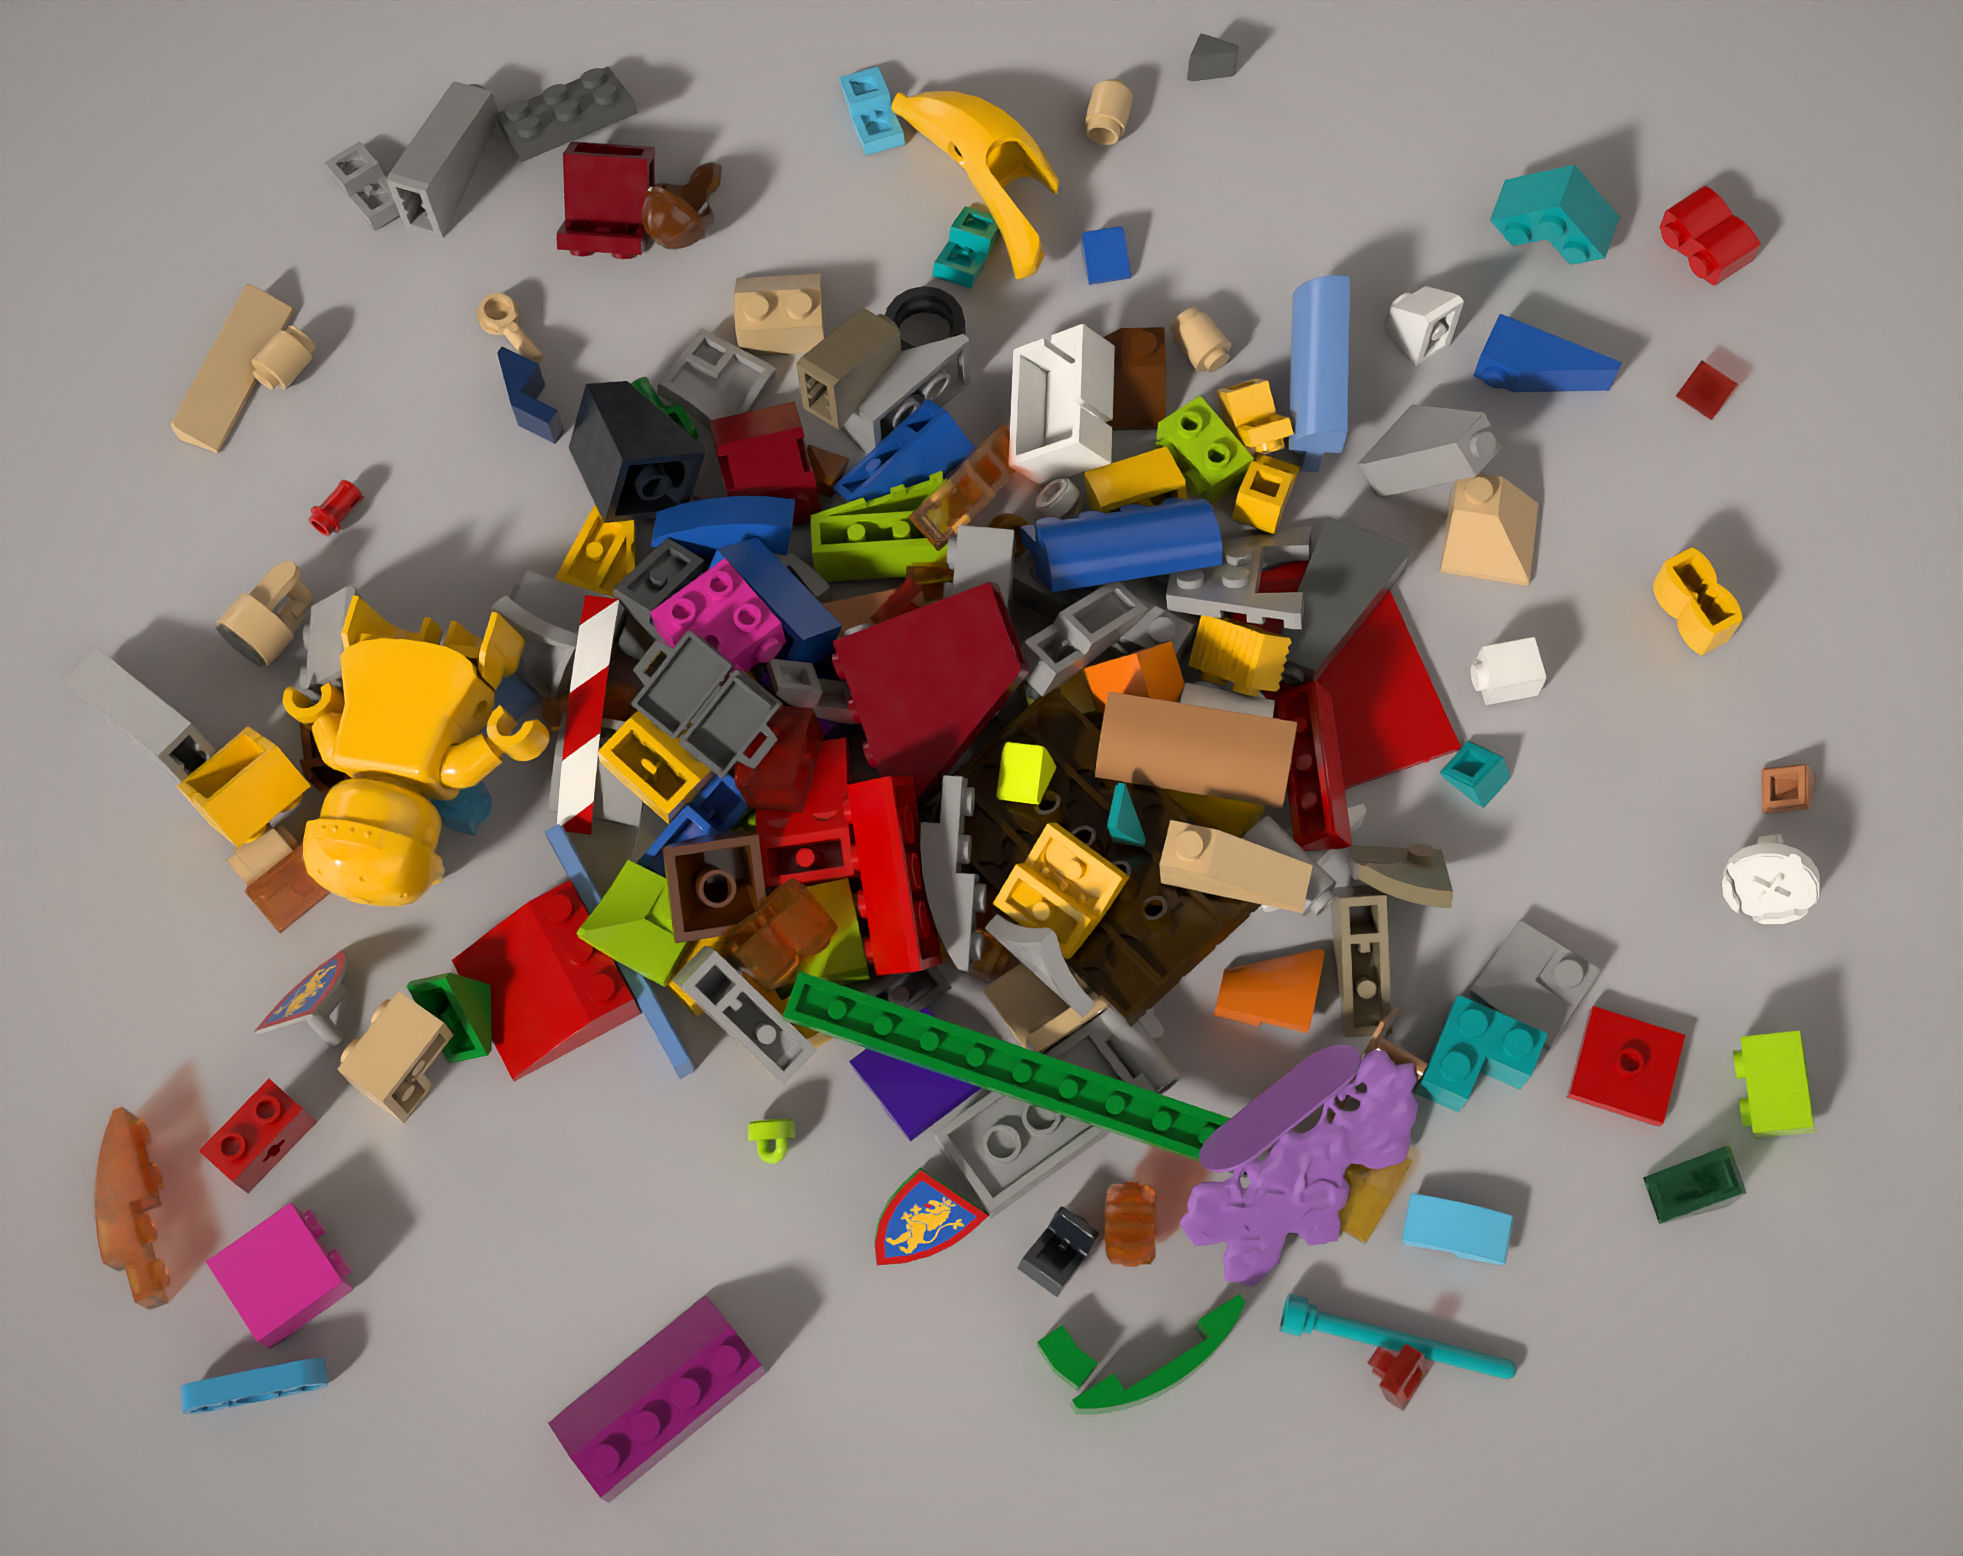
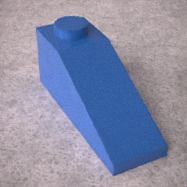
(1537, 361)
(915, 449)

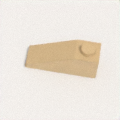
(1232, 867)

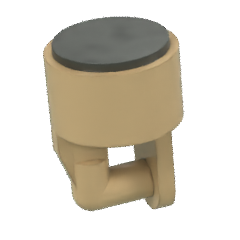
(253, 626)

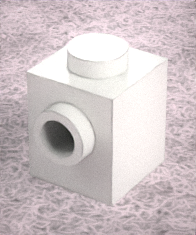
(1508, 671)

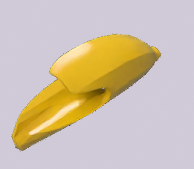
(993, 153)

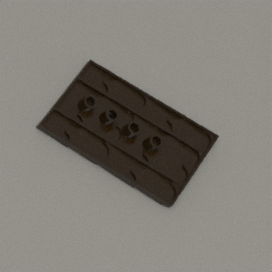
(1152, 928)

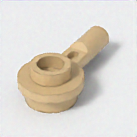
(501, 316)

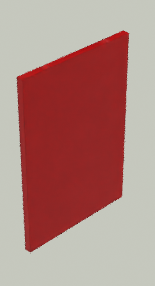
(1378, 690)

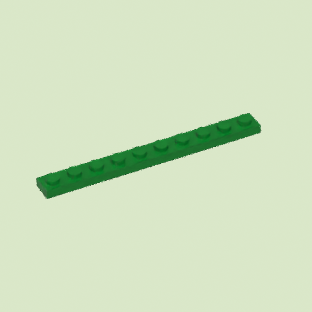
(1001, 1067)

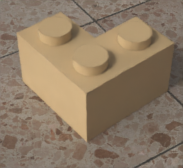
(394, 1055)

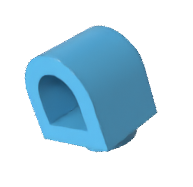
(466, 810)

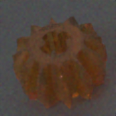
(1130, 1224)

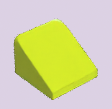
(1024, 773)

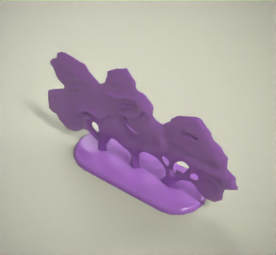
(1302, 1177)

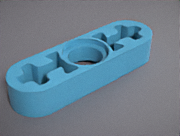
(254, 1386)

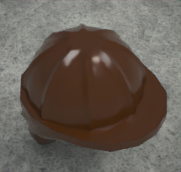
(681, 213)

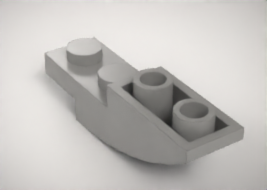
(951, 894)

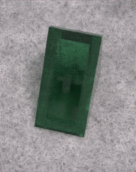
(1695, 1186)

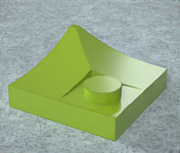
(636, 924)

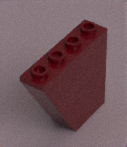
(931, 682)

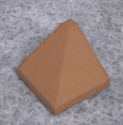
(1787, 788)

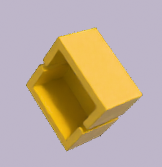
(244, 787)

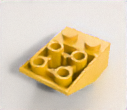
(654, 766)

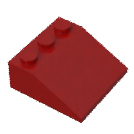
(546, 982)

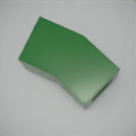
(1066, 1358)

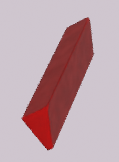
(1315, 771)

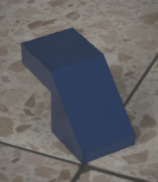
(524, 385)

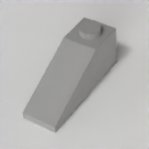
(744, 1014)

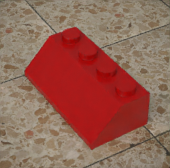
(891, 875)

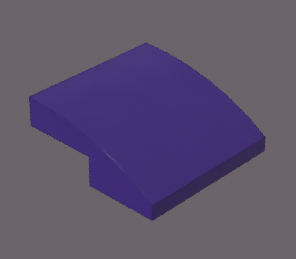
(909, 1093)

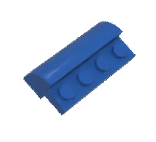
(1124, 543)

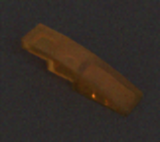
(965, 489)

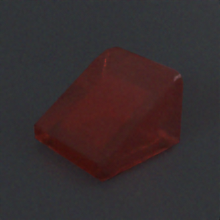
(1707, 390)

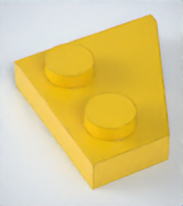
(600, 555)

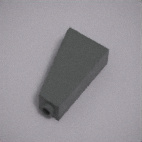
(1340, 590)

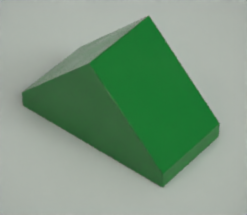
(463, 1008)

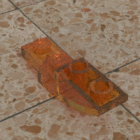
(123, 1191)

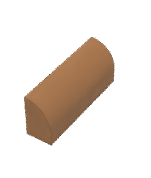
(1195, 749)

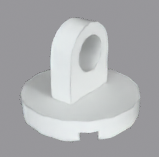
(1771, 881)

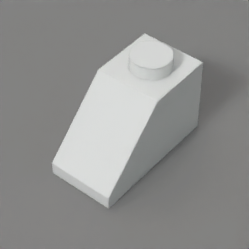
(1424, 322)

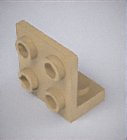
(1035, 1011)

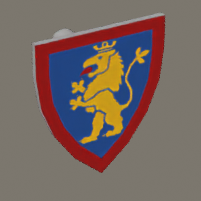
(313, 1001)

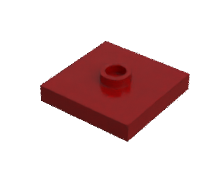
(1626, 1066)

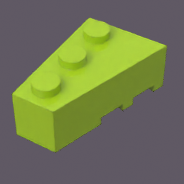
(874, 536)

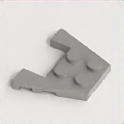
(1237, 581)

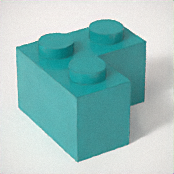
(1557, 208)
(1475, 1042)

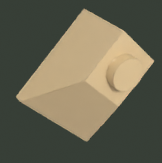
(1489, 530)

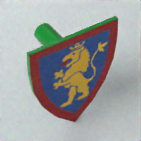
(923, 1220)

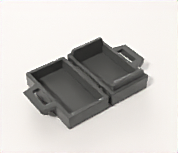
(689, 691)

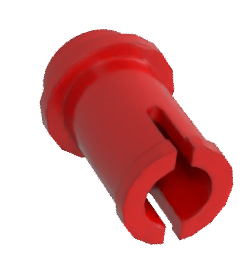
(335, 508)

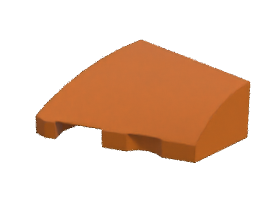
(1272, 991)

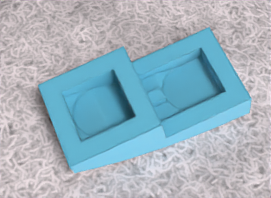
(871, 110)
(1458, 1228)

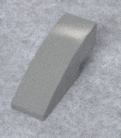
(1080, 635)

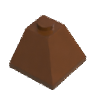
(1138, 378)
(713, 883)

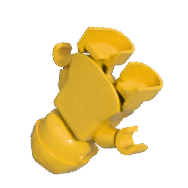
(405, 738)

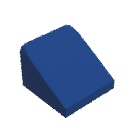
(1105, 255)

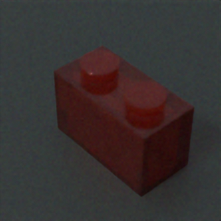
(787, 769)

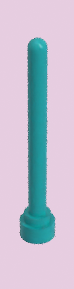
(1304, 1317)

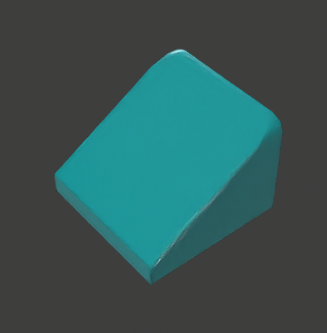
(1477, 773)

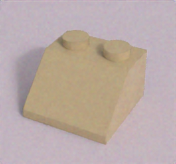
(779, 314)

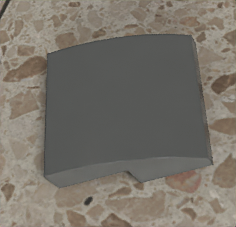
(656, 580)

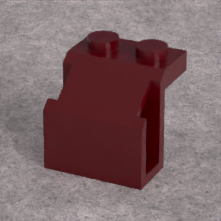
(605, 199)
(767, 456)

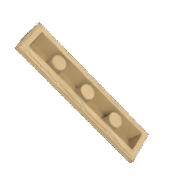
(227, 371)

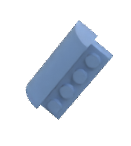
(1319, 368)

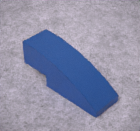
(724, 521)
(713, 811)

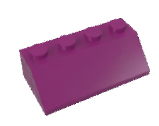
(656, 1399)

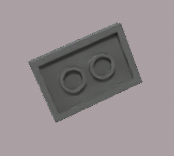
(565, 113)

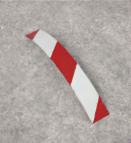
(585, 713)

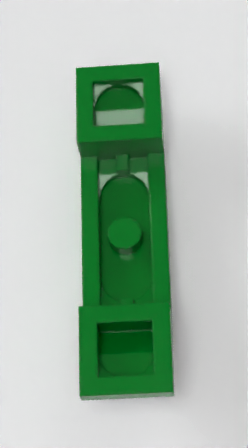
(1111, 1396)

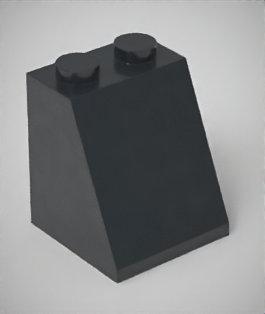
(632, 453)

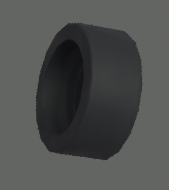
(927, 300)

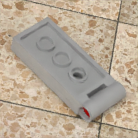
(1012, 1146)

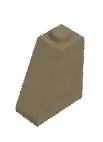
(847, 366)

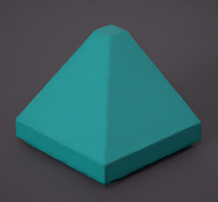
(1123, 820)

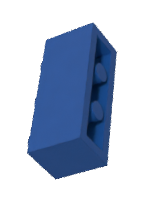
(805, 621)

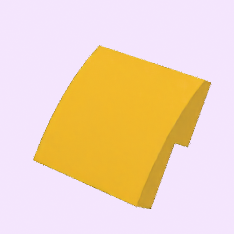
(1061, 888)

